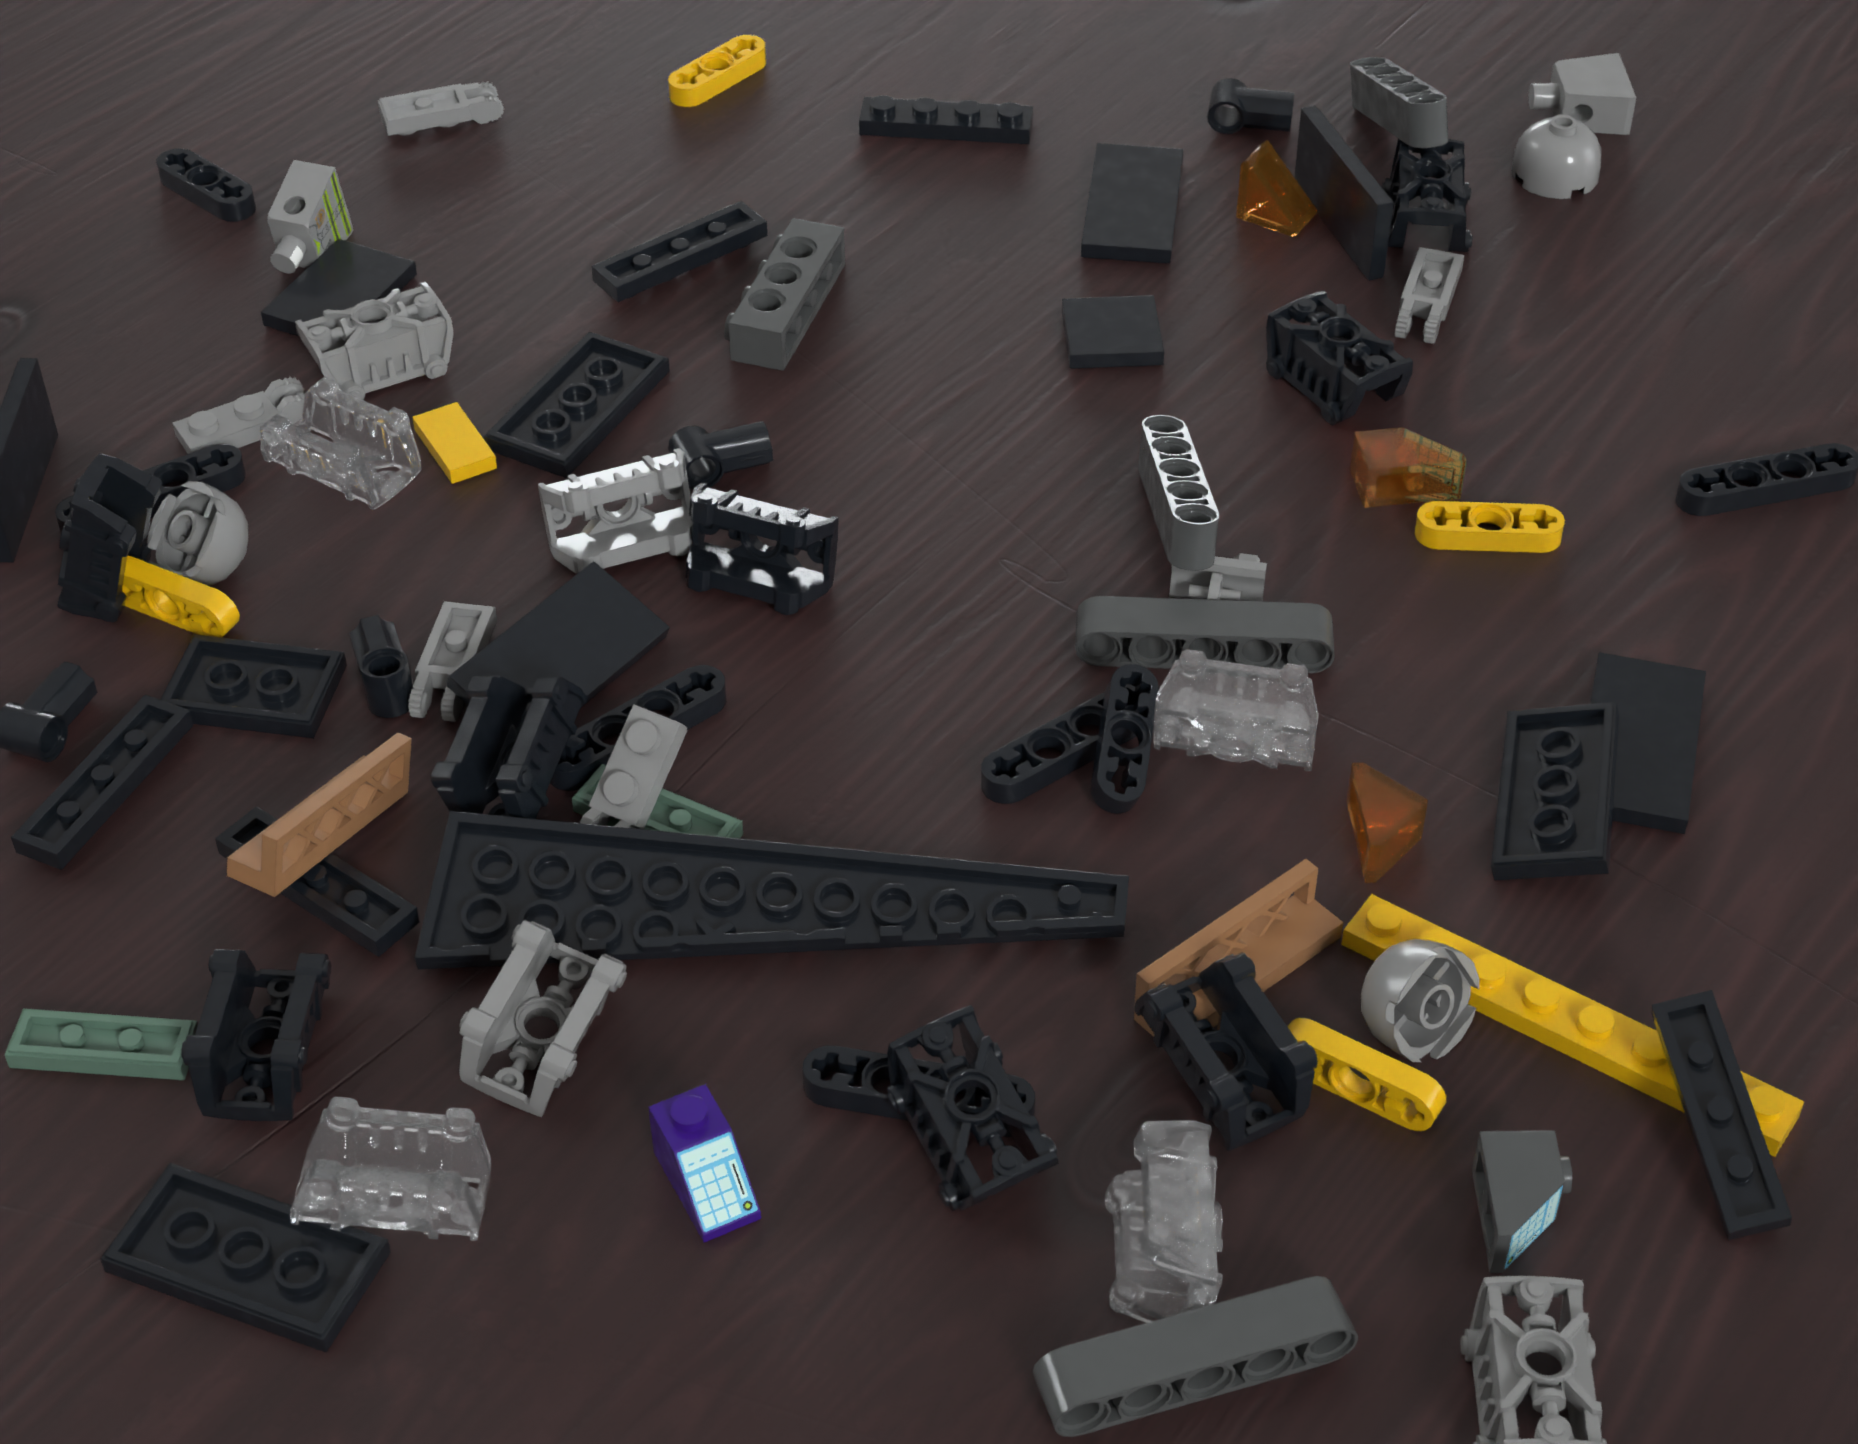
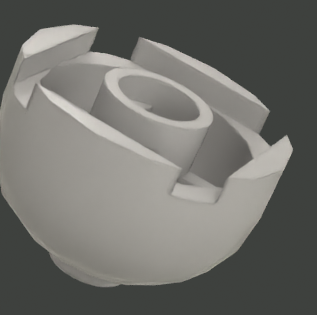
(1557, 157)
(199, 534)
(1419, 998)

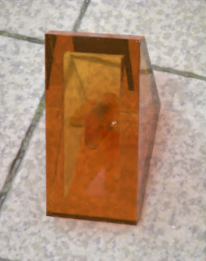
(1271, 194)
(1384, 819)

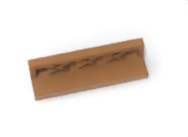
(324, 819)
(1266, 927)

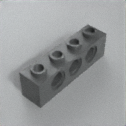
(786, 294)

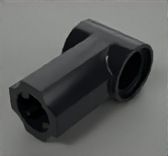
(1251, 108)
(721, 451)
(382, 667)
(42, 722)

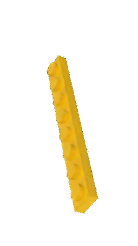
(1561, 1016)

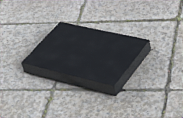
(338, 281)
(255, 685)

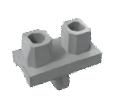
(1226, 580)

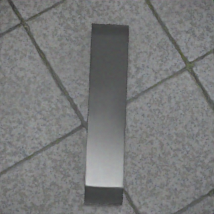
(1399, 102)
(1178, 493)
(1157, 631)
(1193, 1356)

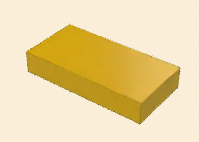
(454, 442)

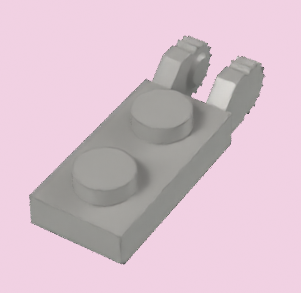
(440, 107)
(1429, 291)
(240, 420)
(455, 638)
(636, 770)

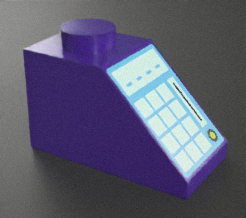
(703, 1162)

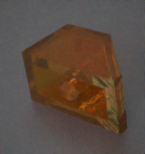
(1404, 468)

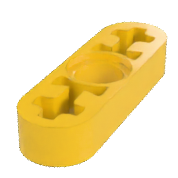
(717, 70)
(1537, 526)
(178, 599)
(1393, 1087)

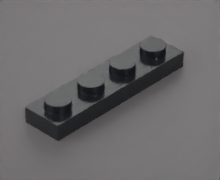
(946, 120)
(679, 251)
(102, 782)
(335, 892)
(1721, 1115)

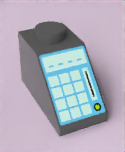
(1517, 1190)

